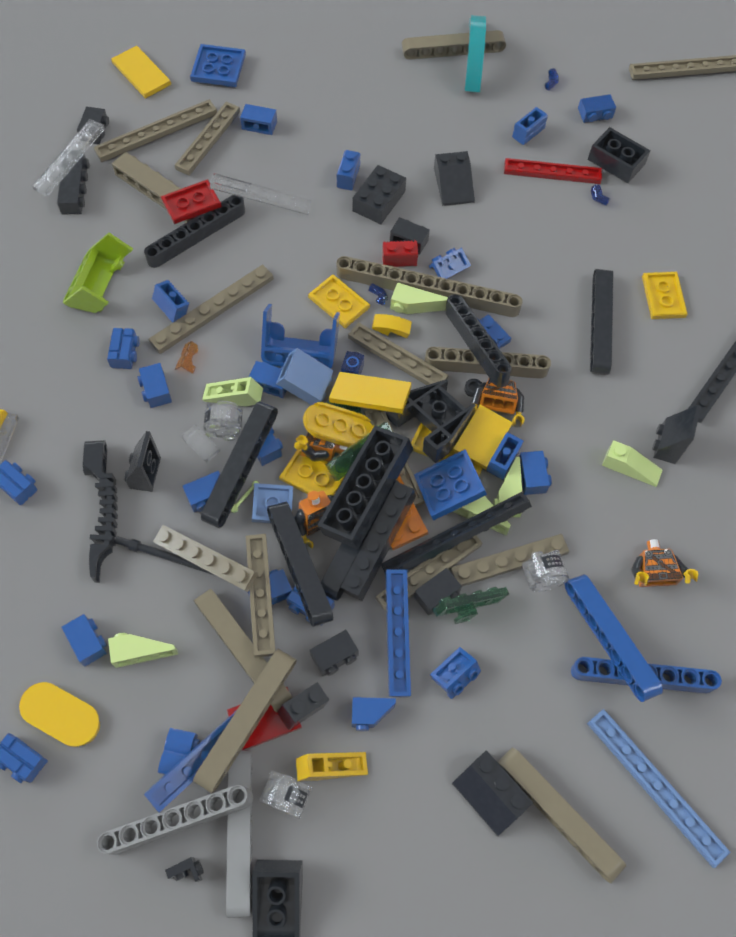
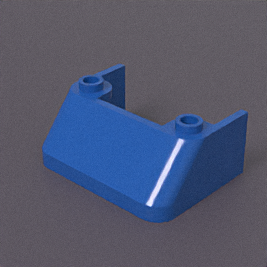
(276, 346)

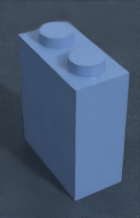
(305, 377)

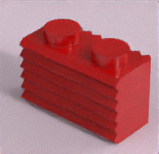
(400, 253)

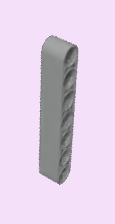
(164, 820)
(240, 842)

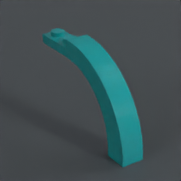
(476, 49)

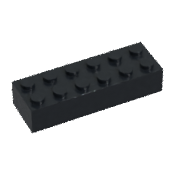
(365, 487)

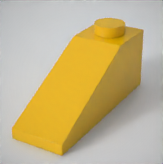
(331, 766)

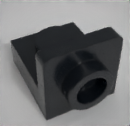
(181, 870)

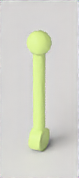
(235, 507)

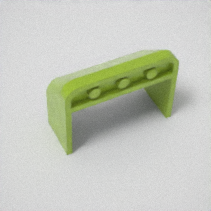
(95, 273)

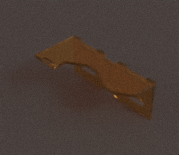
(187, 363)

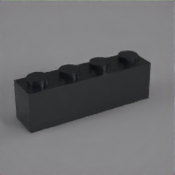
(73, 188)

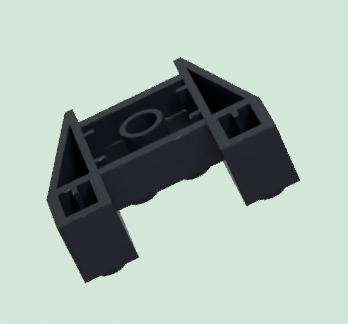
(437, 412)

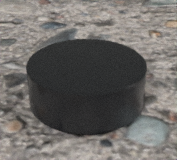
(471, 385)

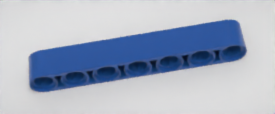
(613, 638)
(675, 674)

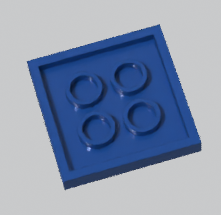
(218, 65)
(450, 484)

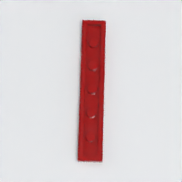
(553, 171)

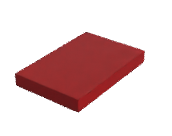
(190, 201)
(268, 728)

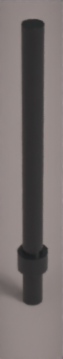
(135, 546)

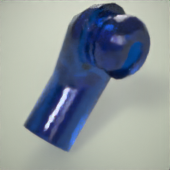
(553, 79)
(597, 195)
(380, 292)

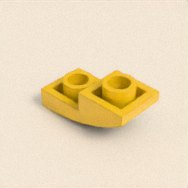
(388, 323)

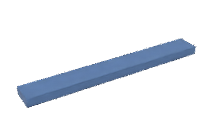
(659, 789)

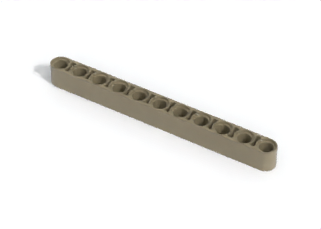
(388, 277)

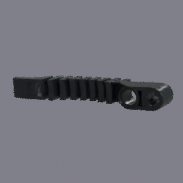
(95, 464)

